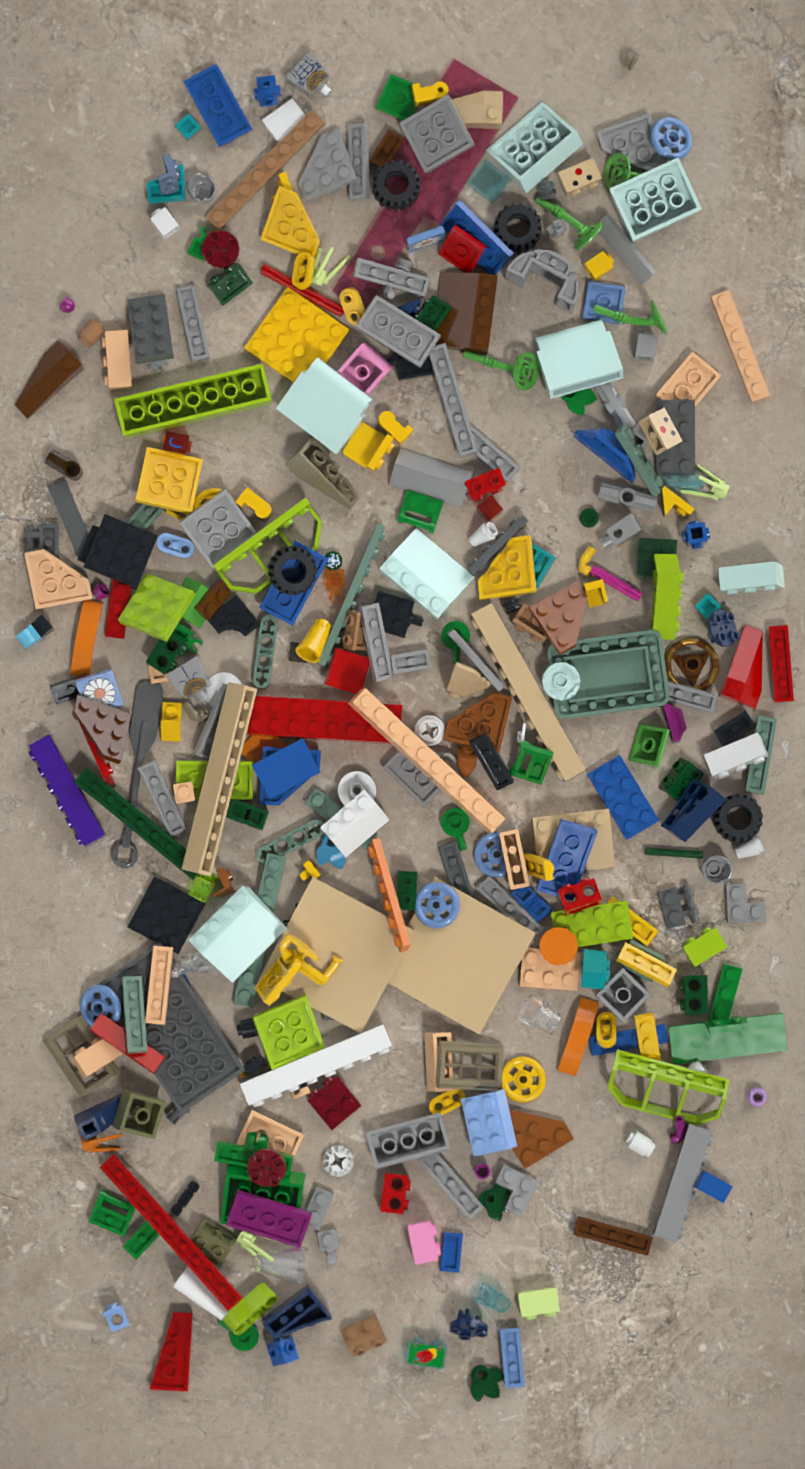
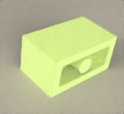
(538, 1302)

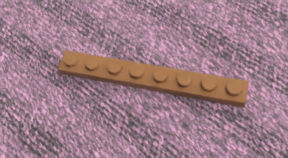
(265, 170)

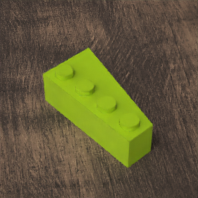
(666, 595)

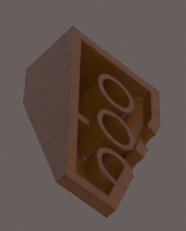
(52, 373)

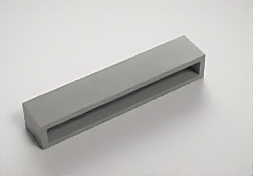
(681, 1183)

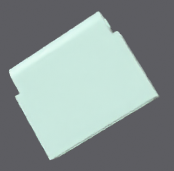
(578, 359)
(325, 405)

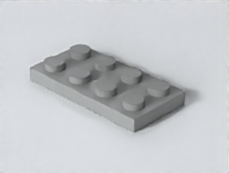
(398, 331)

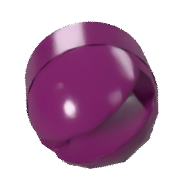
(67, 305)
(100, 591)

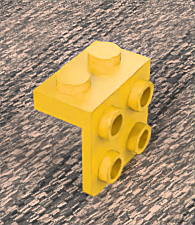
(368, 447)

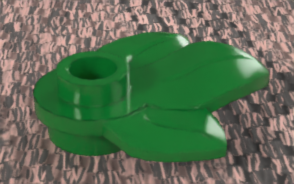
(579, 400)

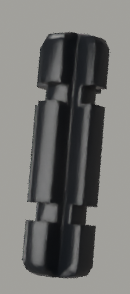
(185, 1197)

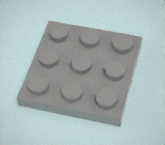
(437, 134)
(217, 527)

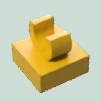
(310, 871)

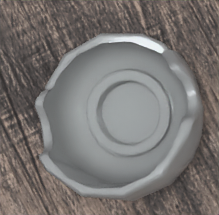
(201, 188)
(716, 869)

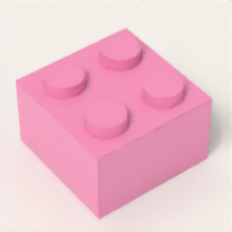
(365, 368)
(423, 1241)

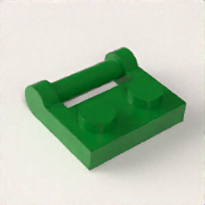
(423, 506)
(537, 764)
(110, 1219)

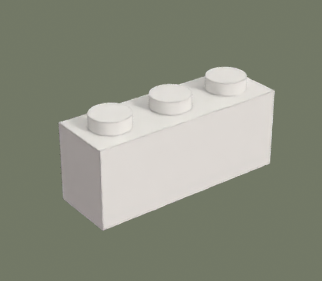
(736, 756)

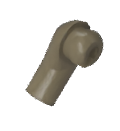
(195, 714)

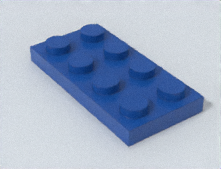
(217, 105)
(496, 252)
(289, 606)
(623, 797)
(568, 855)

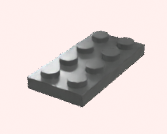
(150, 329)
(680, 458)

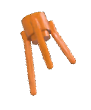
(92, 1143)

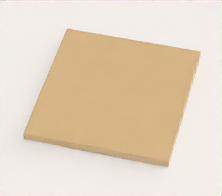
(349, 930)
(462, 965)

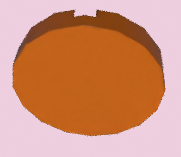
(558, 946)

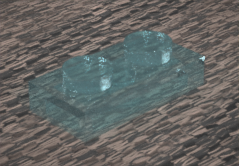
(676, 482)

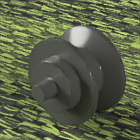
(546, 189)

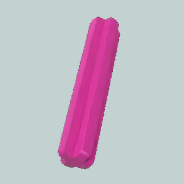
(616, 583)

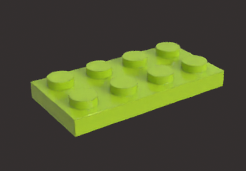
(195, 772)
(597, 924)

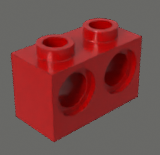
(581, 900)
(389, 1193)

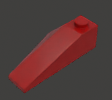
(744, 676)

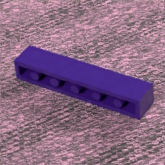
(68, 793)

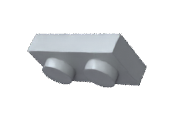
(410, 662)
(318, 1206)

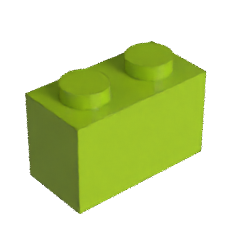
(703, 947)

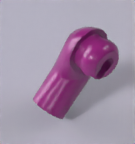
(680, 1129)

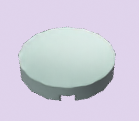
(561, 681)

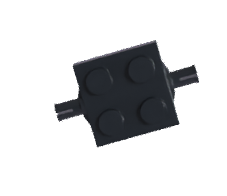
(407, 370)
(396, 613)

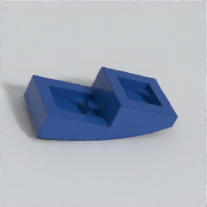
(531, 903)

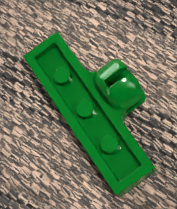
(240, 1154)

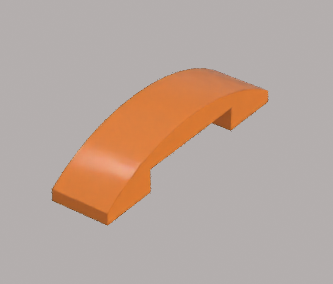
(86, 638)
(578, 1036)

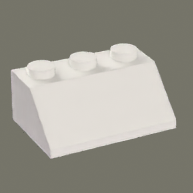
(355, 823)
(193, 1288)

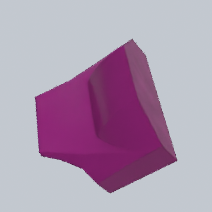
(675, 722)

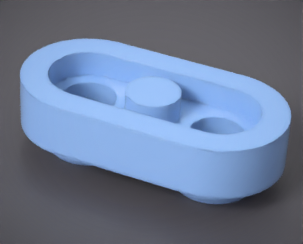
(175, 546)

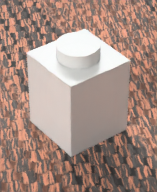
(164, 223)

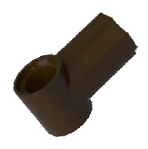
(63, 464)

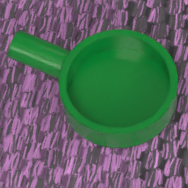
(462, 630)
(455, 824)
(244, 1341)

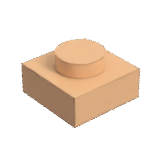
(184, 792)

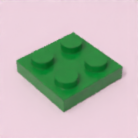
(397, 99)

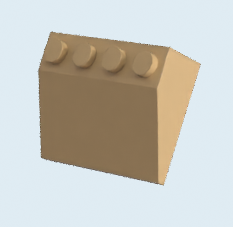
(602, 850)

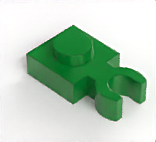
(196, 246)
(187, 633)

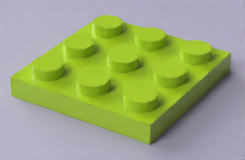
(156, 607)
(288, 1032)

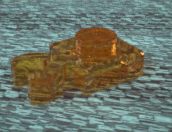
(335, 581)

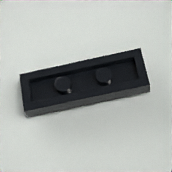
(491, 761)

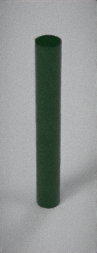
(673, 853)

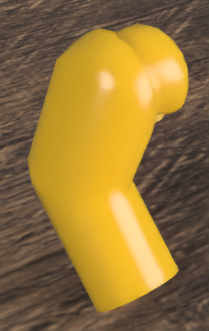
(584, 559)

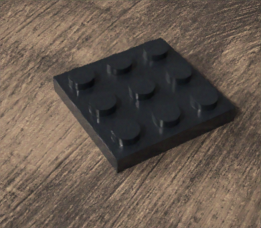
(120, 551)
(166, 915)

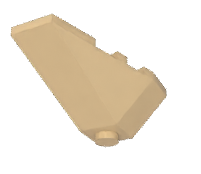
(481, 109)
(466, 682)

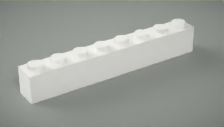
(317, 1064)

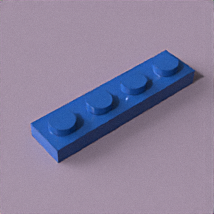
(625, 1041)

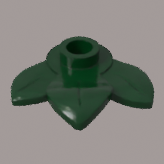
(499, 1199)
(487, 1384)

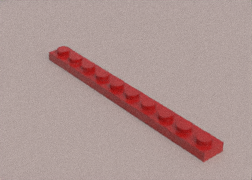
(171, 1232)

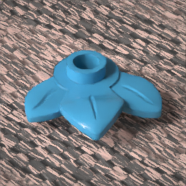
(330, 853)

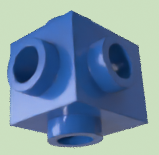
(267, 91)
(698, 528)
(282, 1350)

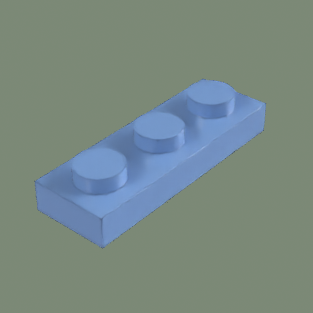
(512, 1357)

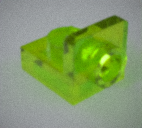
(203, 887)

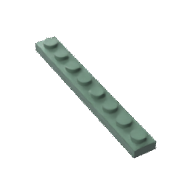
(355, 588)
(268, 895)

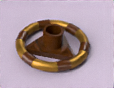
(692, 664)

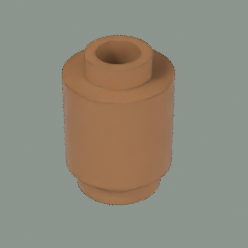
(91, 333)

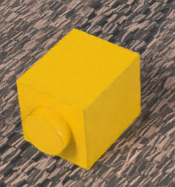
(599, 266)

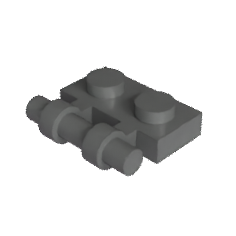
(47, 535)
(672, 906)

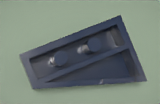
(692, 810)
(296, 1313)

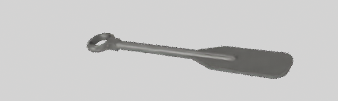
(142, 736)

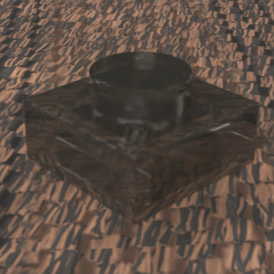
(293, 657)

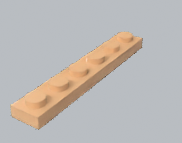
(740, 346)

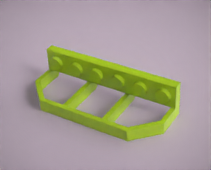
(255, 543)
(670, 1074)

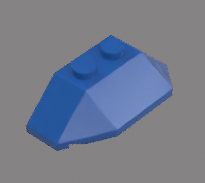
(609, 449)

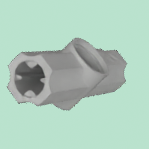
(614, 405)
(639, 500)

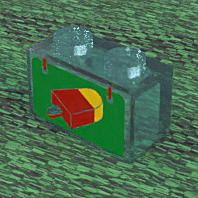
(426, 1353)

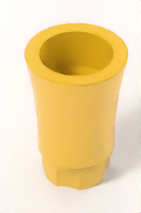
(313, 643)

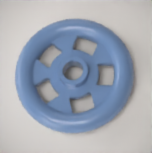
(683, 132)
(480, 848)
(453, 908)
(105, 992)

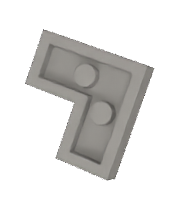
(738, 910)
(521, 1187)

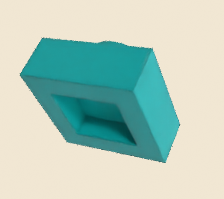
(187, 127)
(707, 606)

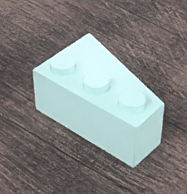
(751, 577)

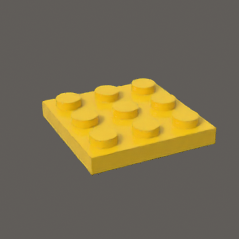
(169, 480)

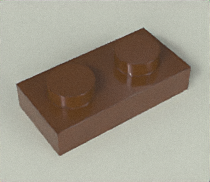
(387, 149)
(212, 599)

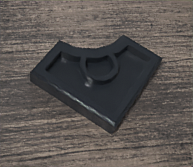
(234, 617)

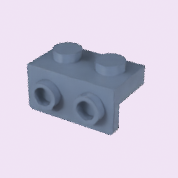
(169, 182)

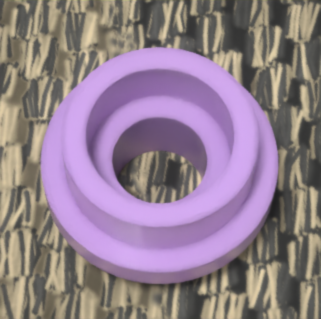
(761, 1101)

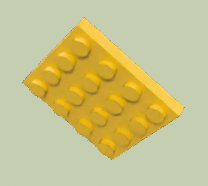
(295, 336)

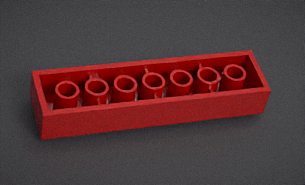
(313, 720)

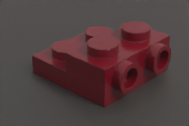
(333, 1102)

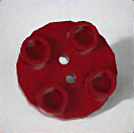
(223, 240)
(266, 1176)

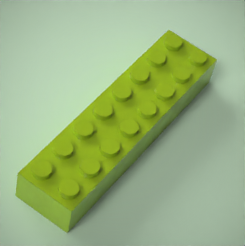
(193, 401)

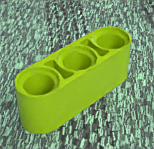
(250, 1309)

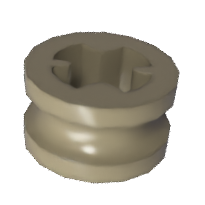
(630, 60)

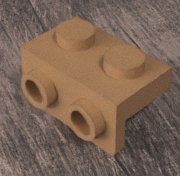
(525, 622)
(354, 634)
(363, 1336)

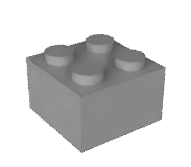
(622, 995)

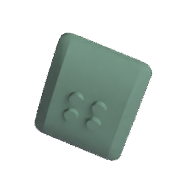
(615, 674)

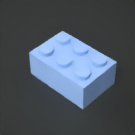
(489, 1122)

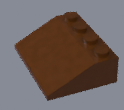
(472, 310)

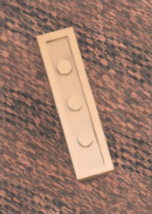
(159, 985)

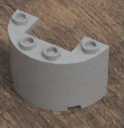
(550, 267)

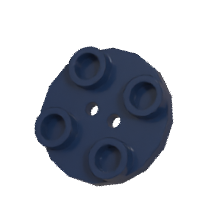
(722, 628)
(468, 1327)

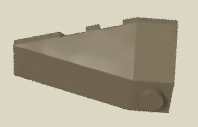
(317, 469)

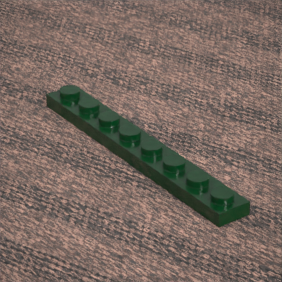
(133, 819)

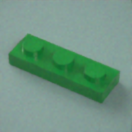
(725, 992)

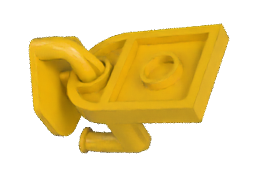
(287, 965)

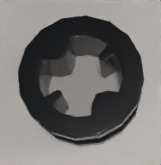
(511, 606)

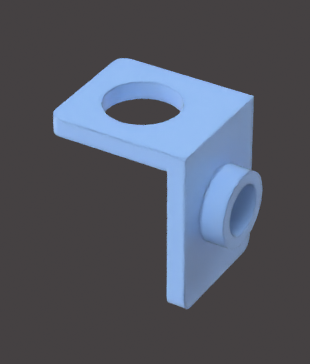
(114, 1309)

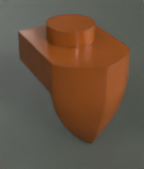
(466, 760)
(225, 877)

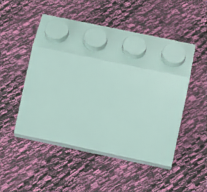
(535, 147)
(655, 200)
(426, 574)
(238, 934)

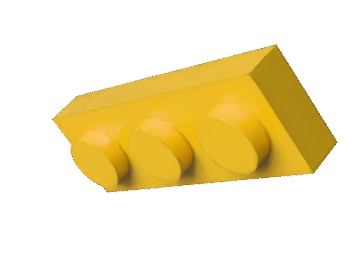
(539, 867)
(640, 928)
(646, 965)
(647, 1036)

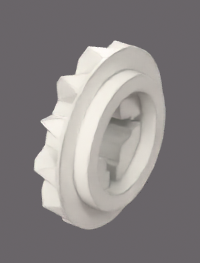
(432, 721)
(335, 1170)

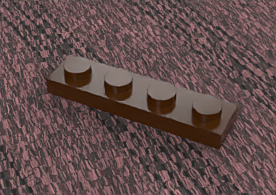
(612, 1235)

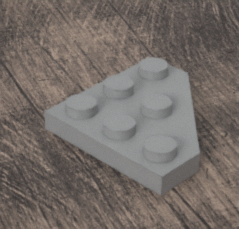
(632, 140)
(327, 168)
(413, 780)

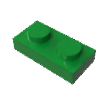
(141, 1240)

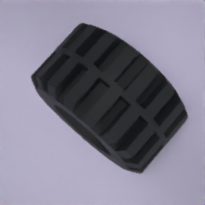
(401, 170)
(523, 213)
(308, 575)
(753, 811)

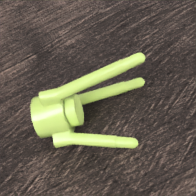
(319, 275)
(718, 488)
(247, 1241)

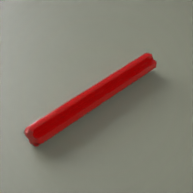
(307, 293)

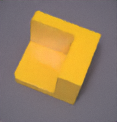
(595, 593)

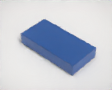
(712, 1186)
(451, 1252)

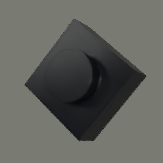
(253, 1063)

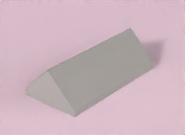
(430, 477)
(408, 1141)

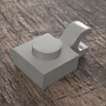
(556, 229)
(328, 1242)

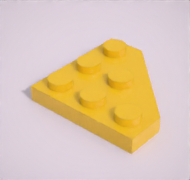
(290, 225)
(510, 572)

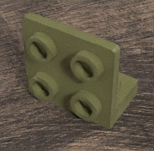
(214, 1242)

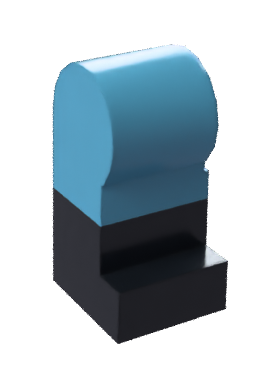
(34, 632)

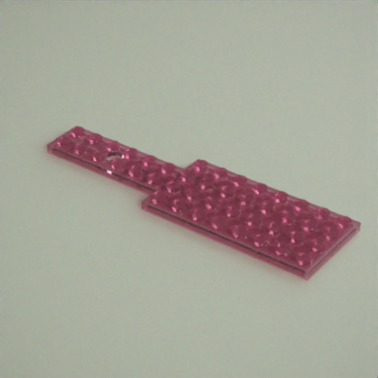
(437, 188)

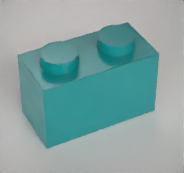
(594, 969)

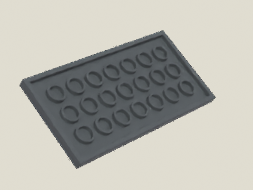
(193, 1047)

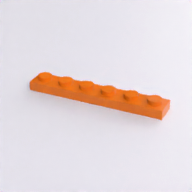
(390, 900)

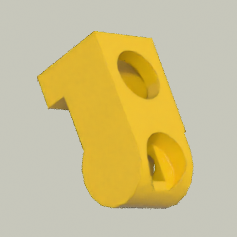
(428, 94)
(393, 428)
(255, 503)

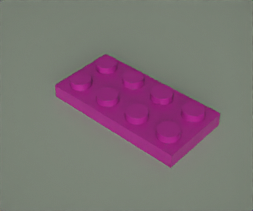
(269, 1218)

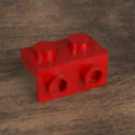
(485, 483)

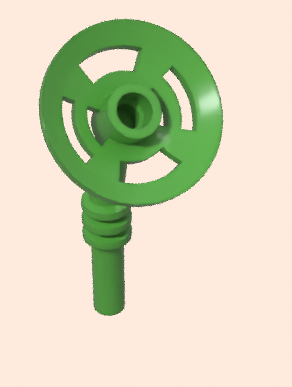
(618, 172)
(585, 233)
(653, 319)
(517, 369)

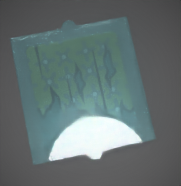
(488, 181)

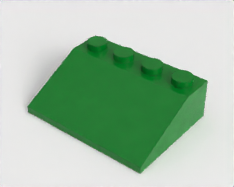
(288, 1191)

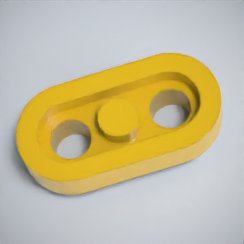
(303, 273)
(354, 306)
(606, 1031)
(446, 1101)

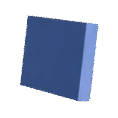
(286, 768)

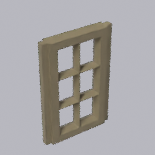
(472, 1048)
(65, 1065)

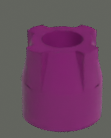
(482, 1176)

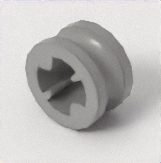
(404, 265)

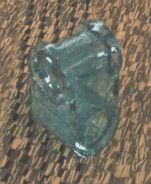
(491, 1298)

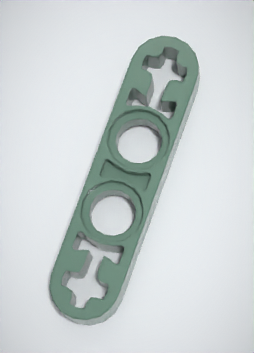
(268, 652)
(289, 839)

